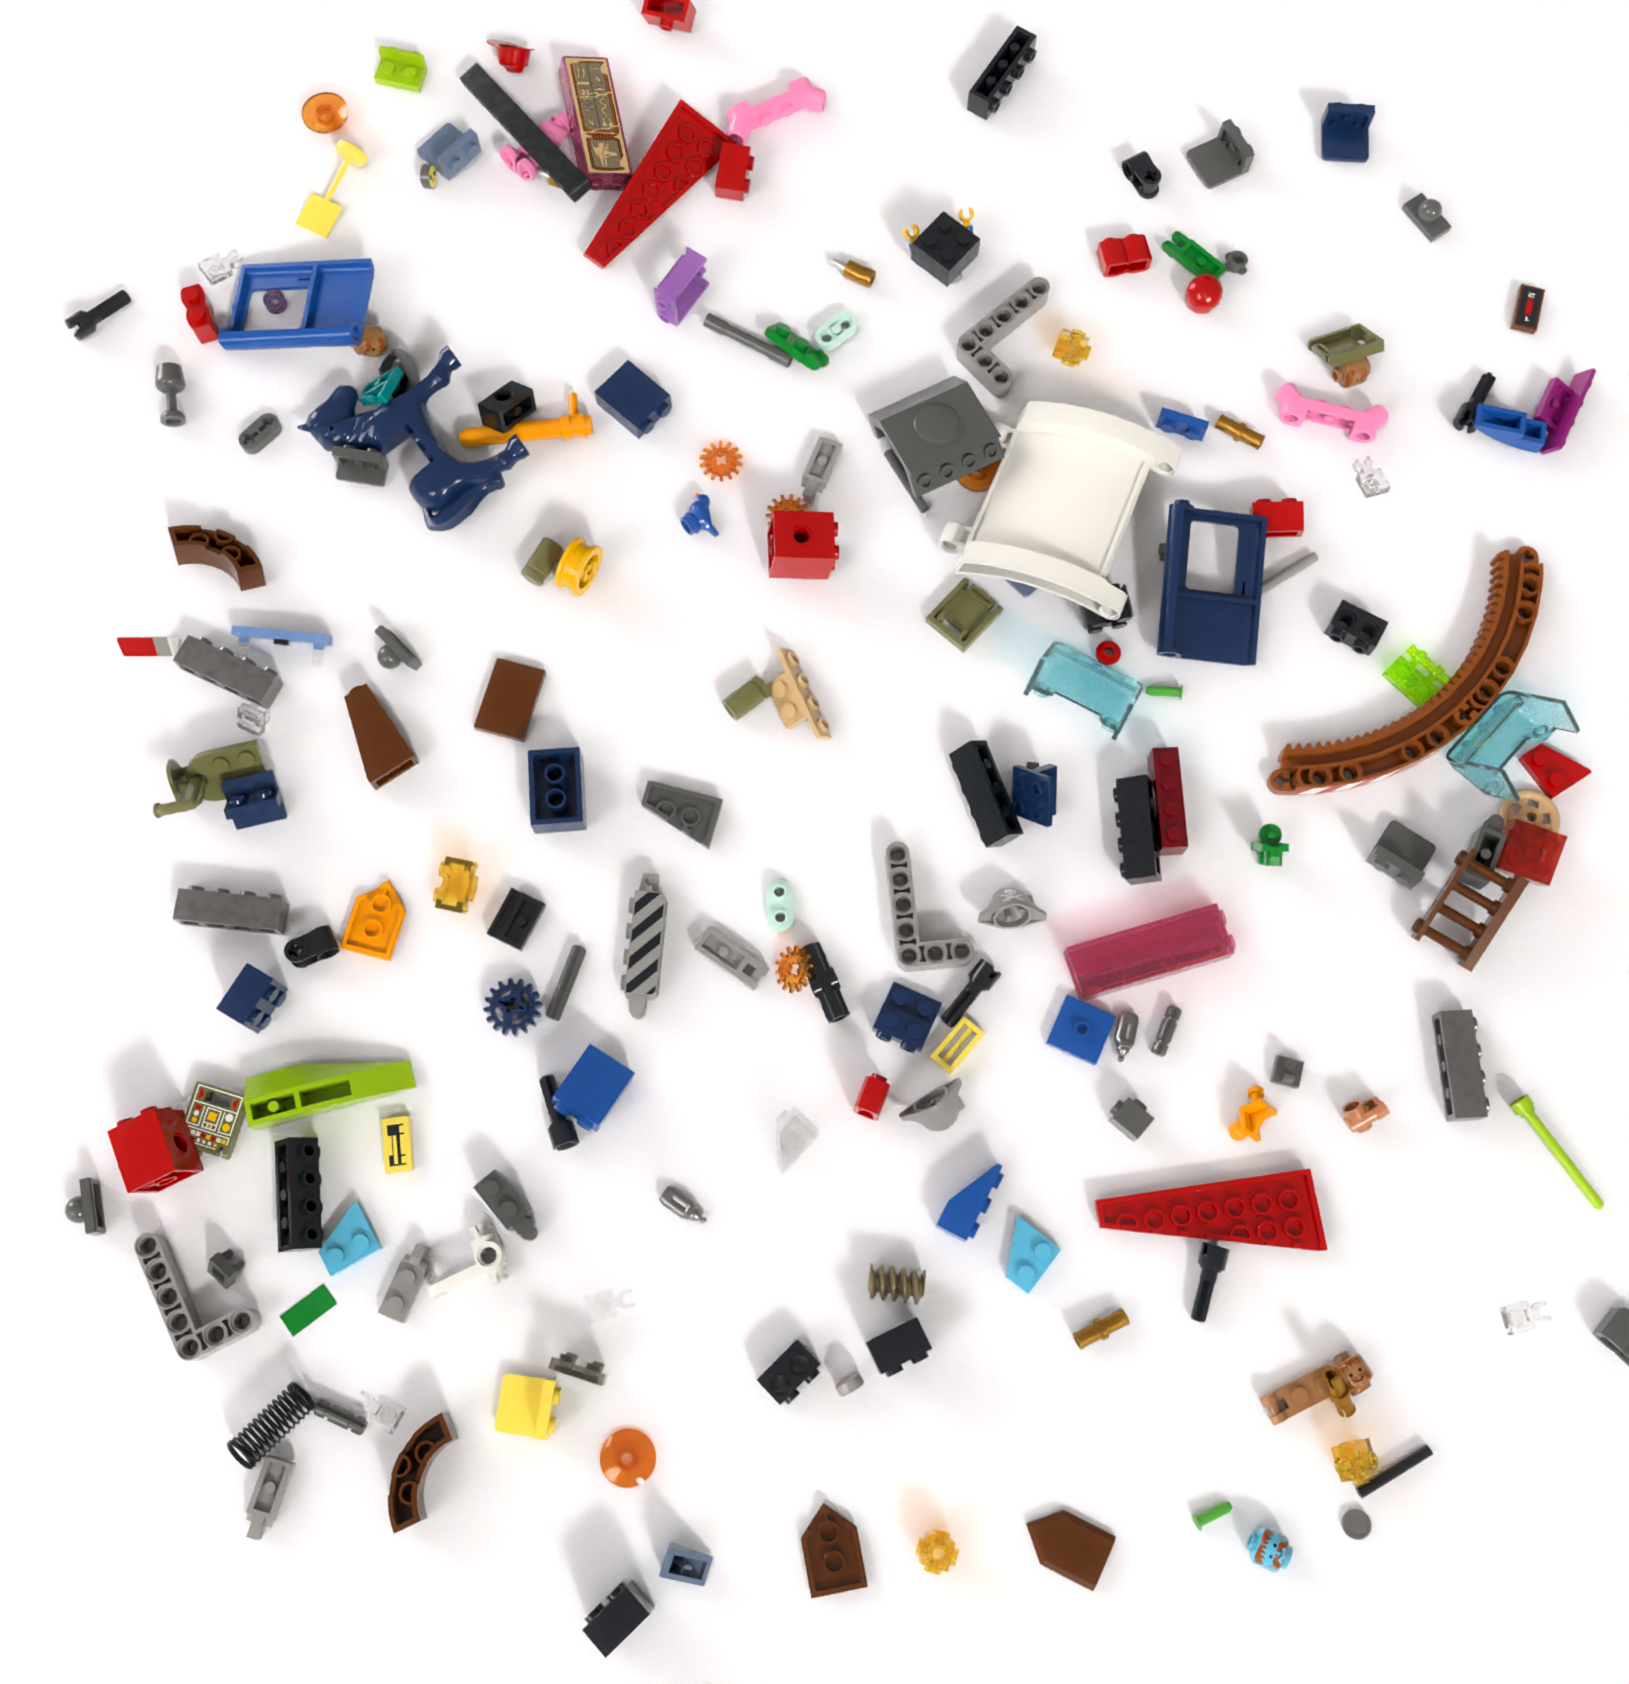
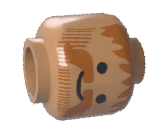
(372, 341)
(1351, 373)
(1353, 1371)

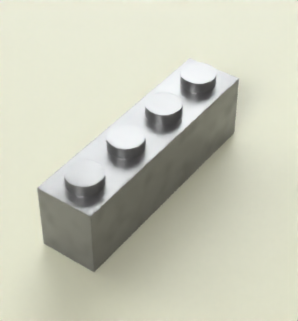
(227, 671)
(231, 911)
(1460, 1065)

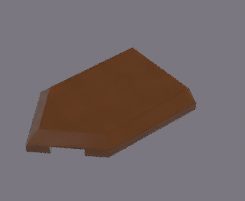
(1071, 1547)
(832, 1554)

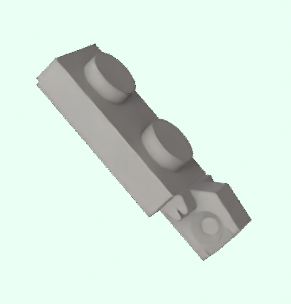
(820, 467)
(405, 1285)
(268, 1494)

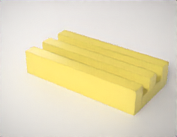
(943, 1062)

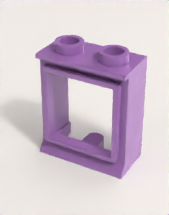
(681, 287)

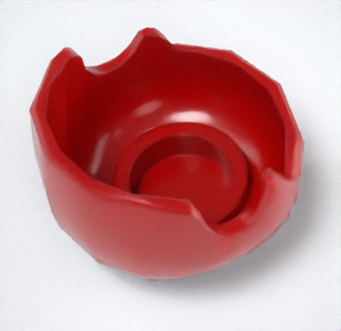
(1203, 293)

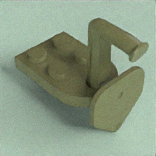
(205, 774)

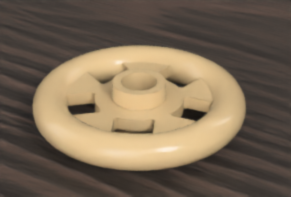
(1545, 806)

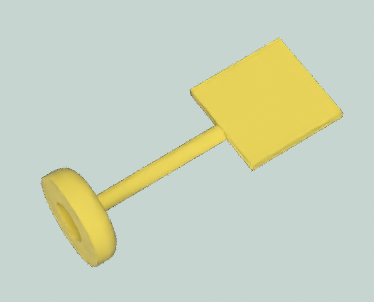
(320, 213)

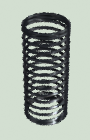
(246, 1450)

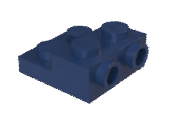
(906, 1018)

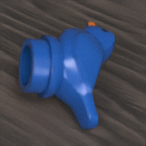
(698, 517)

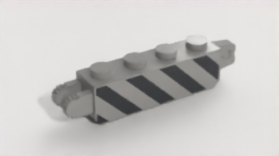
(645, 945)

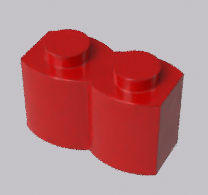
(1124, 255)
(199, 313)
(872, 1097)

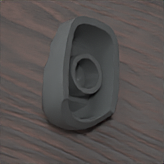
(403, 360)

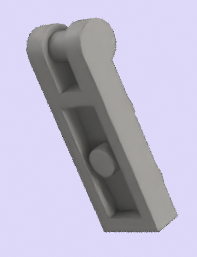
(731, 958)

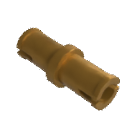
(1239, 431)
(1100, 1329)
(1338, 1392)

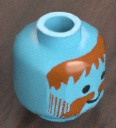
(1269, 1549)

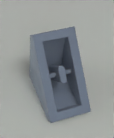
(685, 1565)

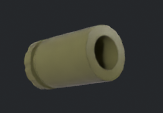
(542, 561)
(746, 698)

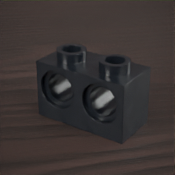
(1357, 622)
(784, 1367)

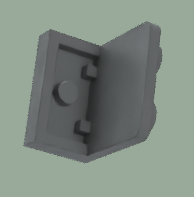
(1222, 157)
(1401, 854)

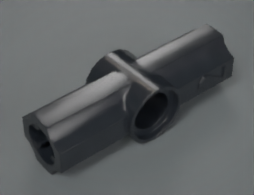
(825, 984)

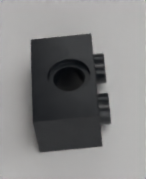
(507, 406)

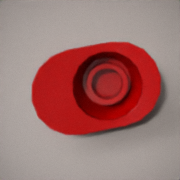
(511, 55)

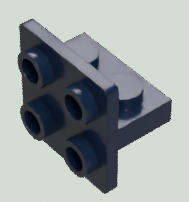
(1035, 793)
(253, 799)

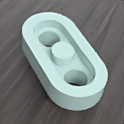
(833, 331)
(779, 905)

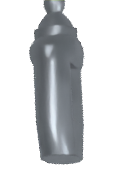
(1125, 1033)
(681, 1204)

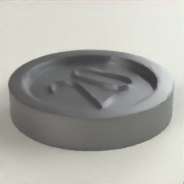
(1356, 1524)

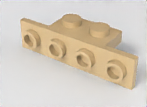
(794, 697)

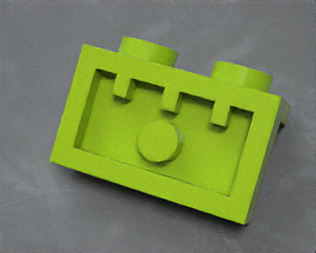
(401, 69)

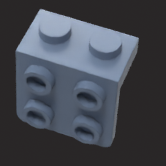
(450, 150)

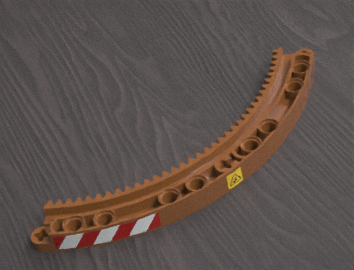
(1382, 752)

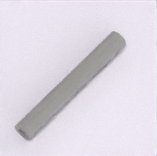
(1289, 572)

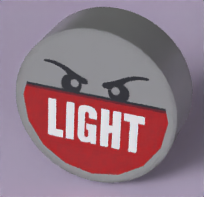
(849, 1384)

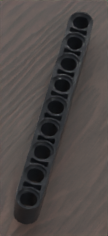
(526, 132)

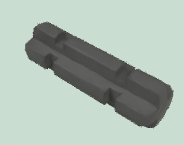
(1166, 1031)
(340, 1417)

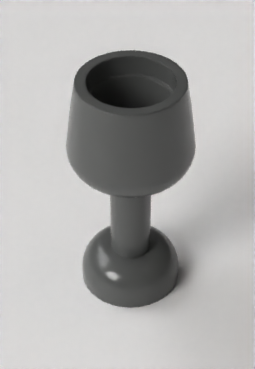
(170, 381)

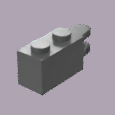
(1489, 844)
(506, 1205)

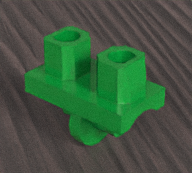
(1270, 848)

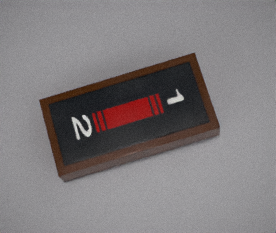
(1527, 309)

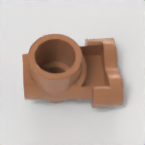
(1360, 1116)

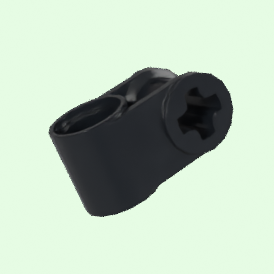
(1142, 174)
(314, 947)

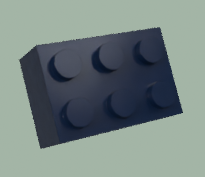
(556, 790)

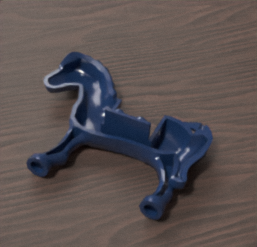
(442, 486)

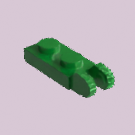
(1193, 256)
(796, 346)

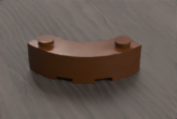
(217, 550)
(411, 1469)

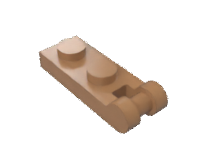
(1296, 1395)

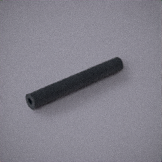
(1394, 1471)

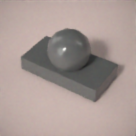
(1427, 216)
(394, 651)
(88, 1207)

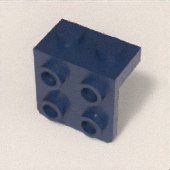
(1346, 132)

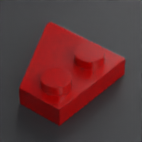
(1552, 770)

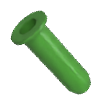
(1164, 691)
(1211, 1514)

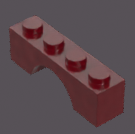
(1170, 811)

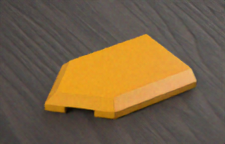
(375, 923)

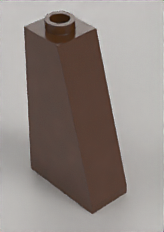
(379, 742)

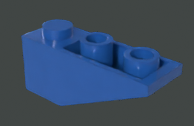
(964, 1208)

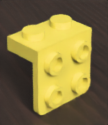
(528, 1406)

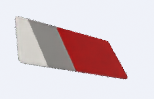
(149, 646)

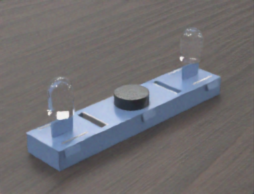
(281, 638)

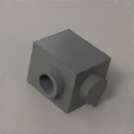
(1130, 1117)

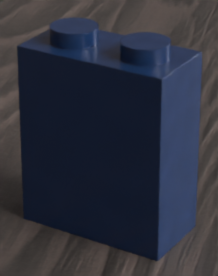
(633, 399)

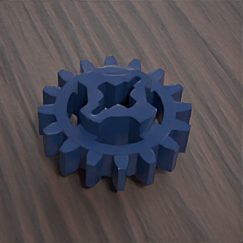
(515, 996)

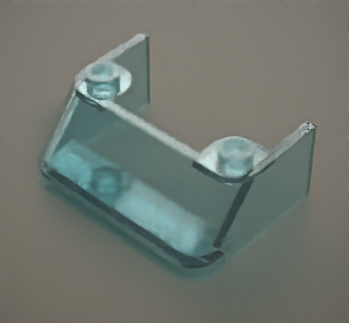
(1086, 684)
(1501, 733)

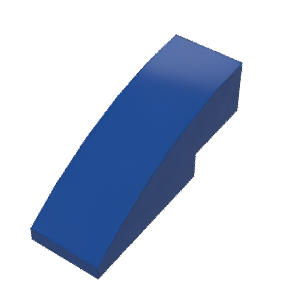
(1510, 427)

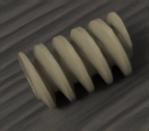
(896, 1284)

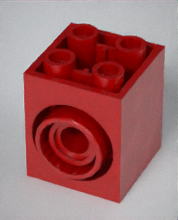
(802, 544)
(154, 1150)

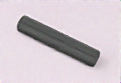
(566, 982)

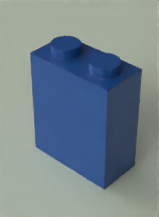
(592, 1088)

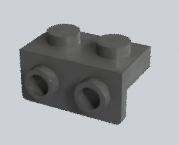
(360, 465)

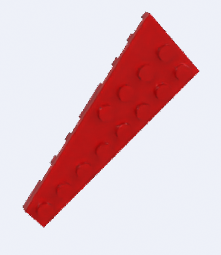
(673, 164)
(1250, 1210)

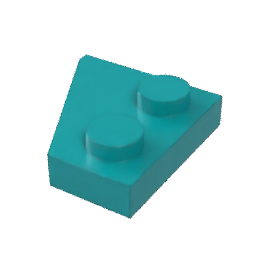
(381, 388)

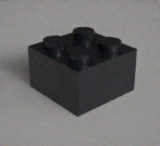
(945, 248)
(899, 1346)
(619, 1618)

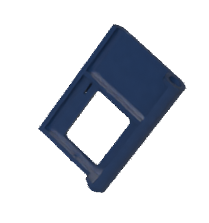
(1209, 623)

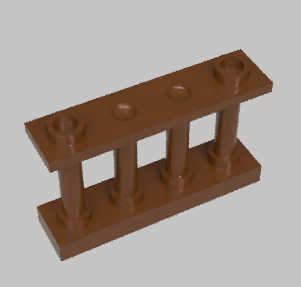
(1496, 909)

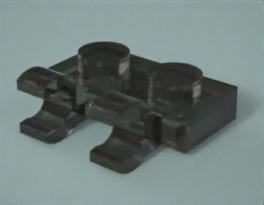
(591, 1373)

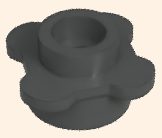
(1236, 262)

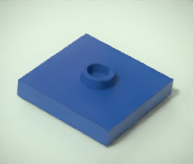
(1080, 1030)

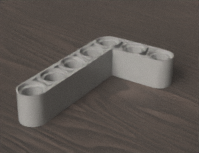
(998, 331)
(909, 919)
(184, 1305)

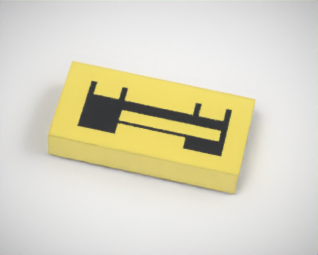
(397, 1144)

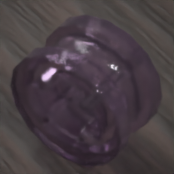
(275, 308)

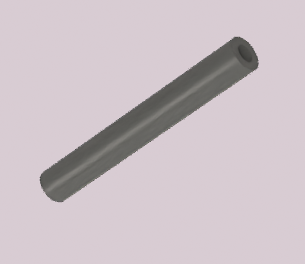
(900, 472)

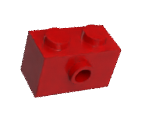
(670, 14)
(733, 171)
(1284, 517)

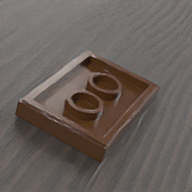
(510, 699)

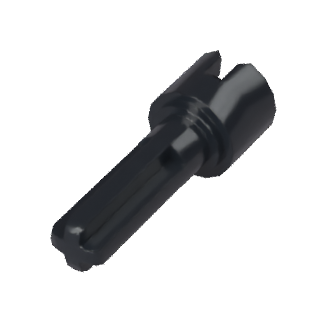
(88, 320)
(1467, 410)
(981, 979)
(562, 1130)
(1212, 1261)

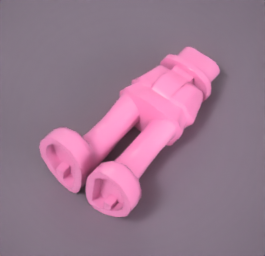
(516, 160)

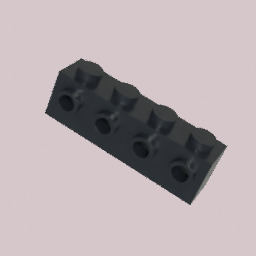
(1002, 72)
(985, 793)
(1137, 829)
(298, 1194)

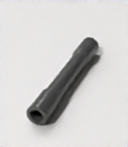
(724, 328)

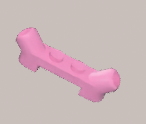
(798, 97)
(1361, 425)

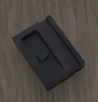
(516, 919)

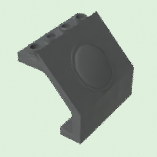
(939, 434)

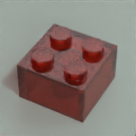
(1530, 852)

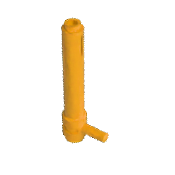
(564, 427)

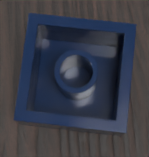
(252, 998)

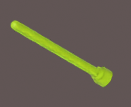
(1524, 1107)

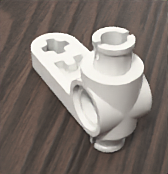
(482, 1241)

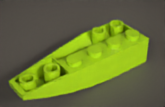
(320, 1088)

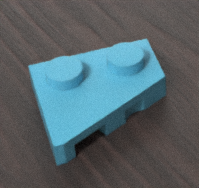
(349, 1241)
(1029, 1256)

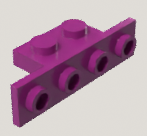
(1560, 407)

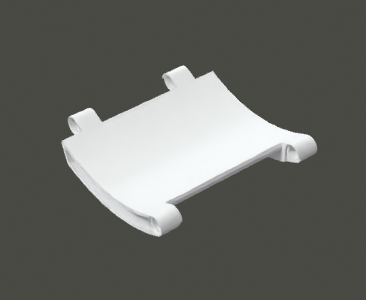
(1061, 502)

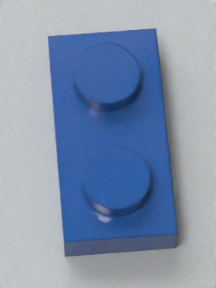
(1182, 424)

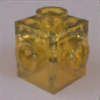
(1064, 351)
(1355, 1461)
(934, 1540)

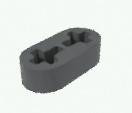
(260, 433)

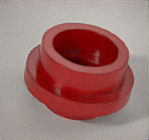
(1108, 659)

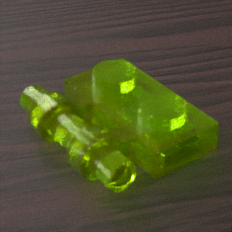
(1411, 681)

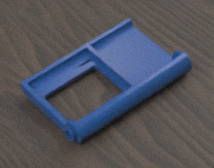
(333, 307)

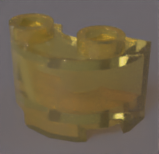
(457, 886)

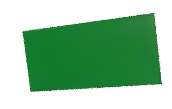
(308, 1310)

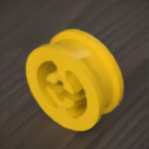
(578, 566)

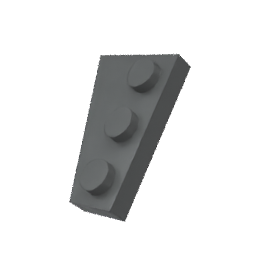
(684, 810)

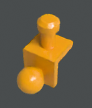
(1252, 1116)

